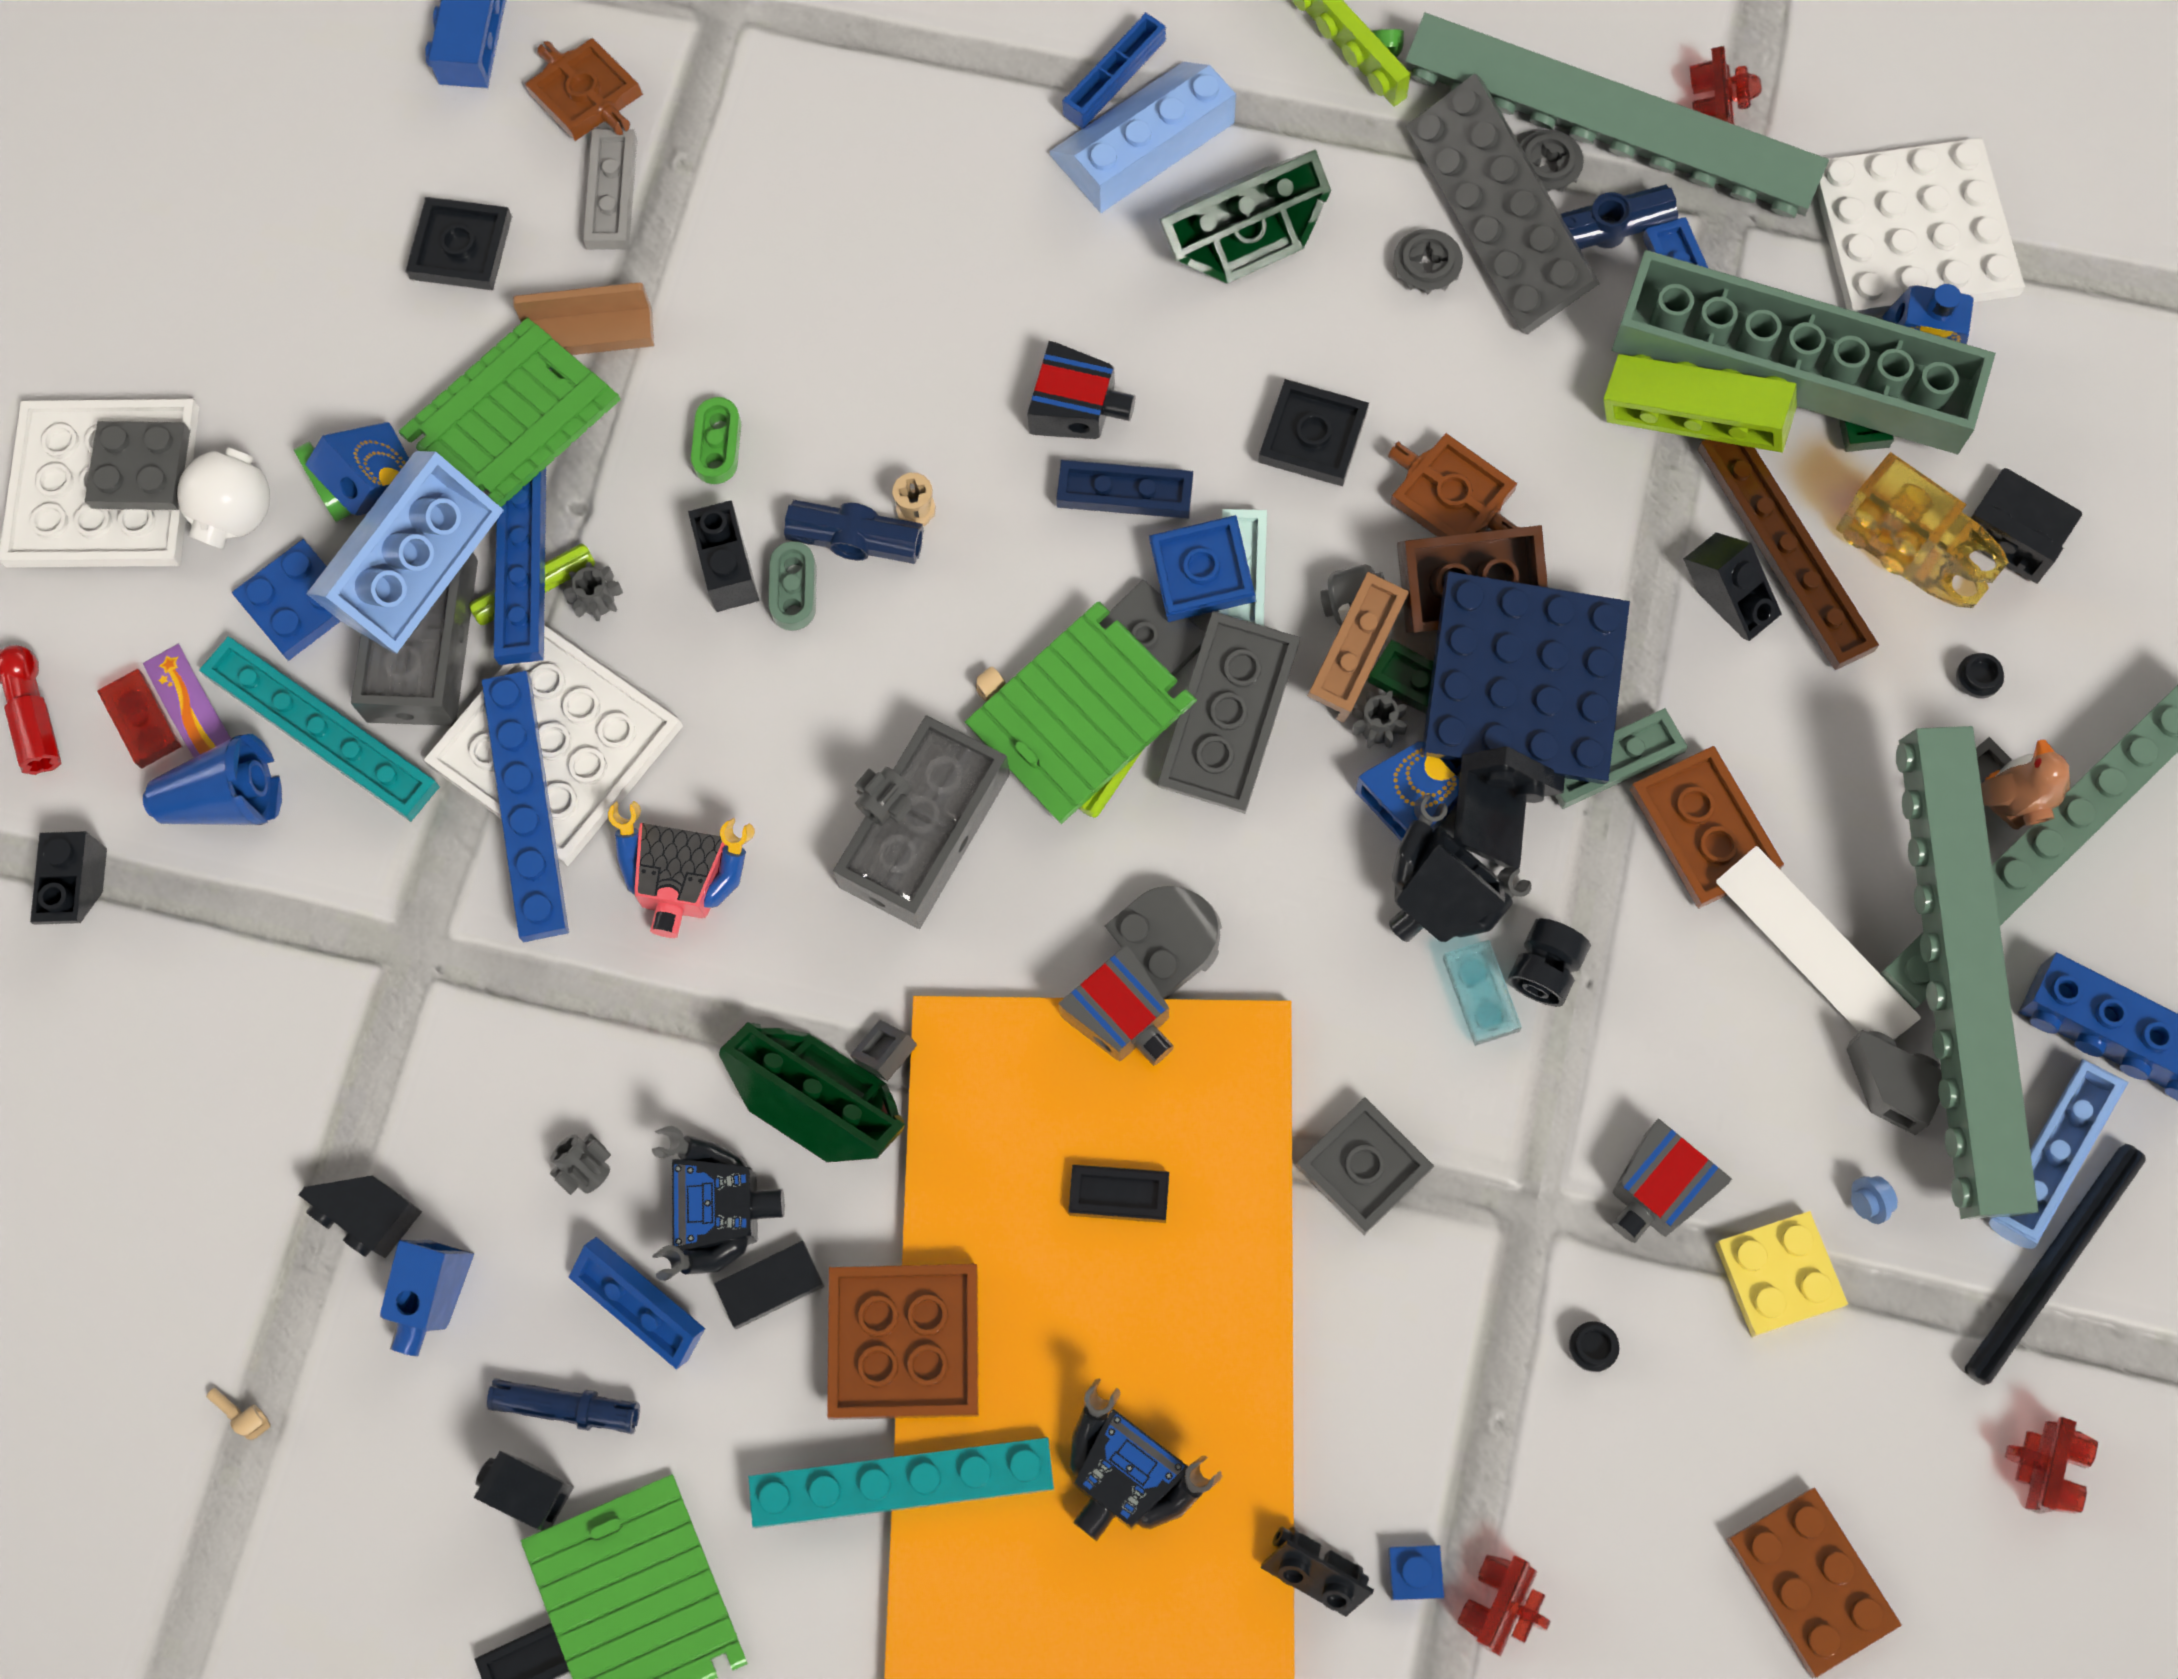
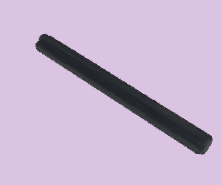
(2054, 1264)

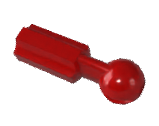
(27, 712)

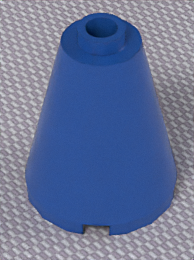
(218, 787)

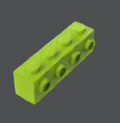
(1701, 402)

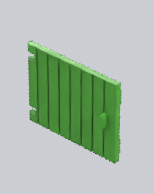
(512, 412)
(1080, 712)
(637, 1597)

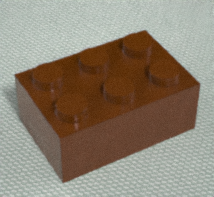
(1497, 554)

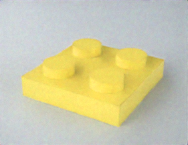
(1781, 1274)

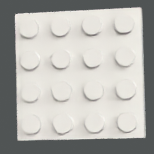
(1917, 221)
(48, 481)
(593, 741)

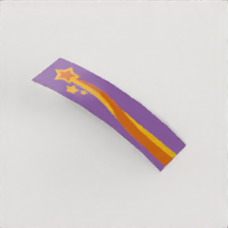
(185, 701)

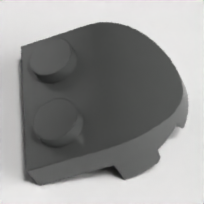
(1170, 935)

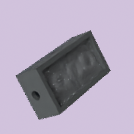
(426, 674)
(910, 862)

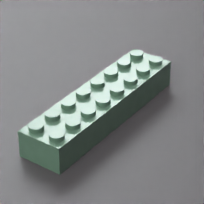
(1836, 356)

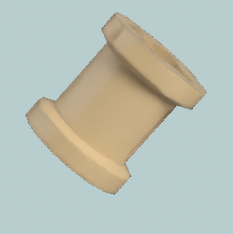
(923, 491)

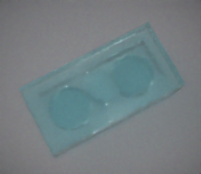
(1482, 992)

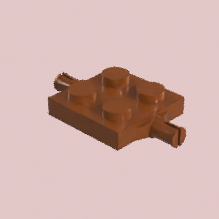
(583, 88)
(1451, 489)

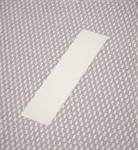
(1816, 946)

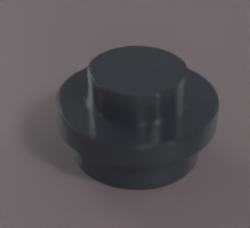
(1980, 675)
(1594, 1346)

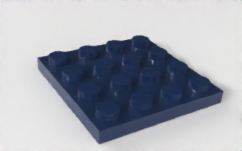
(1526, 674)

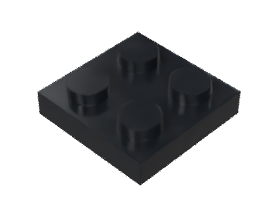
(459, 243)
(1313, 432)

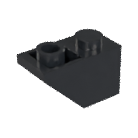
(723, 556)
(1733, 583)
(67, 877)
(365, 1209)
(522, 1490)

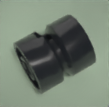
(1547, 967)

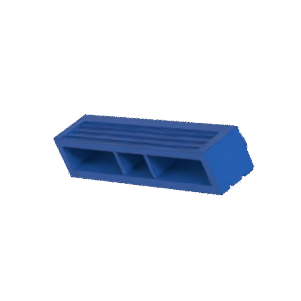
(1114, 70)

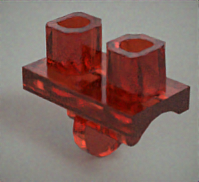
(1717, 76)
(2058, 1446)
(1494, 1625)

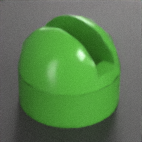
(1392, 39)

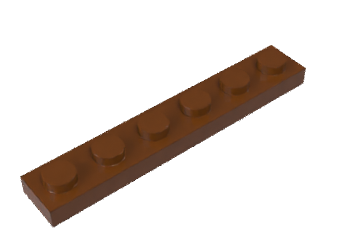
(1790, 552)

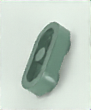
(792, 589)

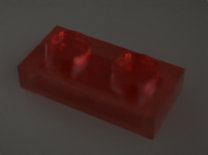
(139, 718)

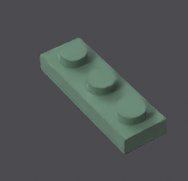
(1634, 751)

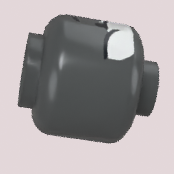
(1342, 590)

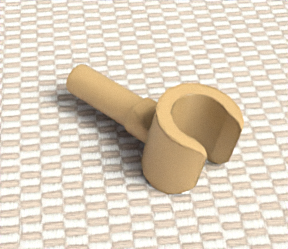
(989, 683)
(248, 1423)

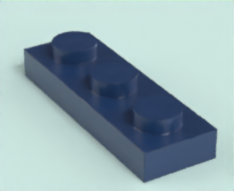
(1124, 489)

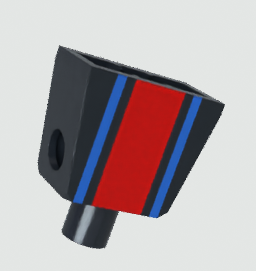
(1075, 395)

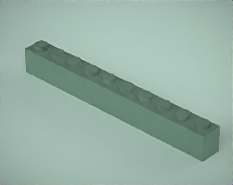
(1619, 116)
(2076, 820)
(1966, 974)

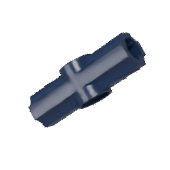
(1630, 212)
(853, 531)

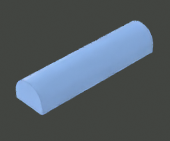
(2063, 1148)

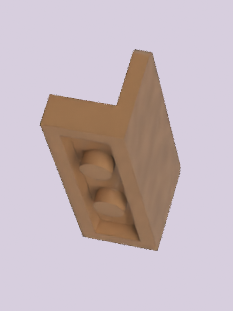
(592, 317)
(1357, 644)

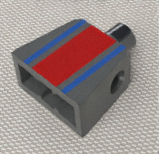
(1120, 1009)
(1664, 1183)

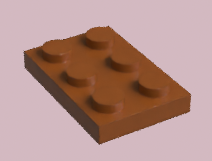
(1701, 821)
(1813, 1582)

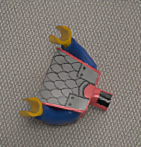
(677, 868)

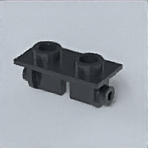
(1330, 1581)

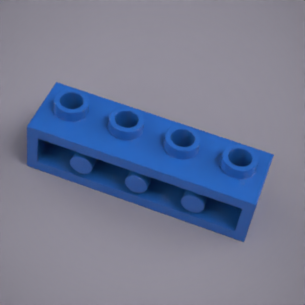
(2105, 1020)

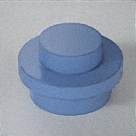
(1873, 1199)

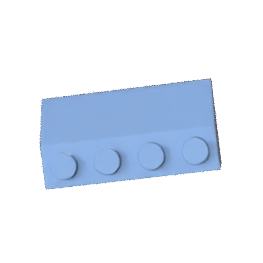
(1147, 133)
(406, 550)

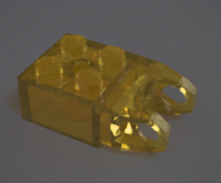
(1919, 532)

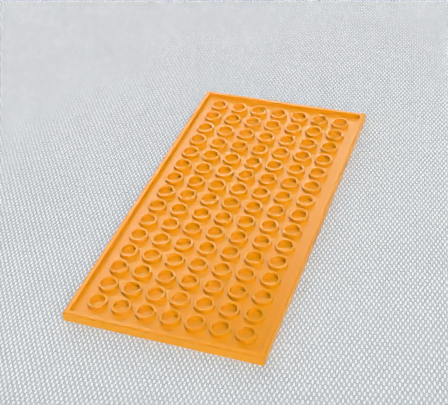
(1169, 1313)

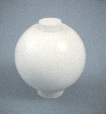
(223, 496)

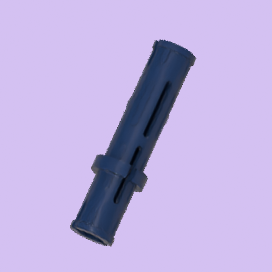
(582, 1409)

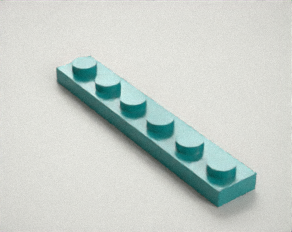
(320, 729)
(900, 1483)

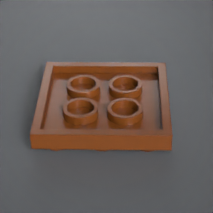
(903, 1342)

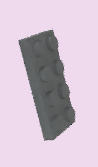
(1228, 728)

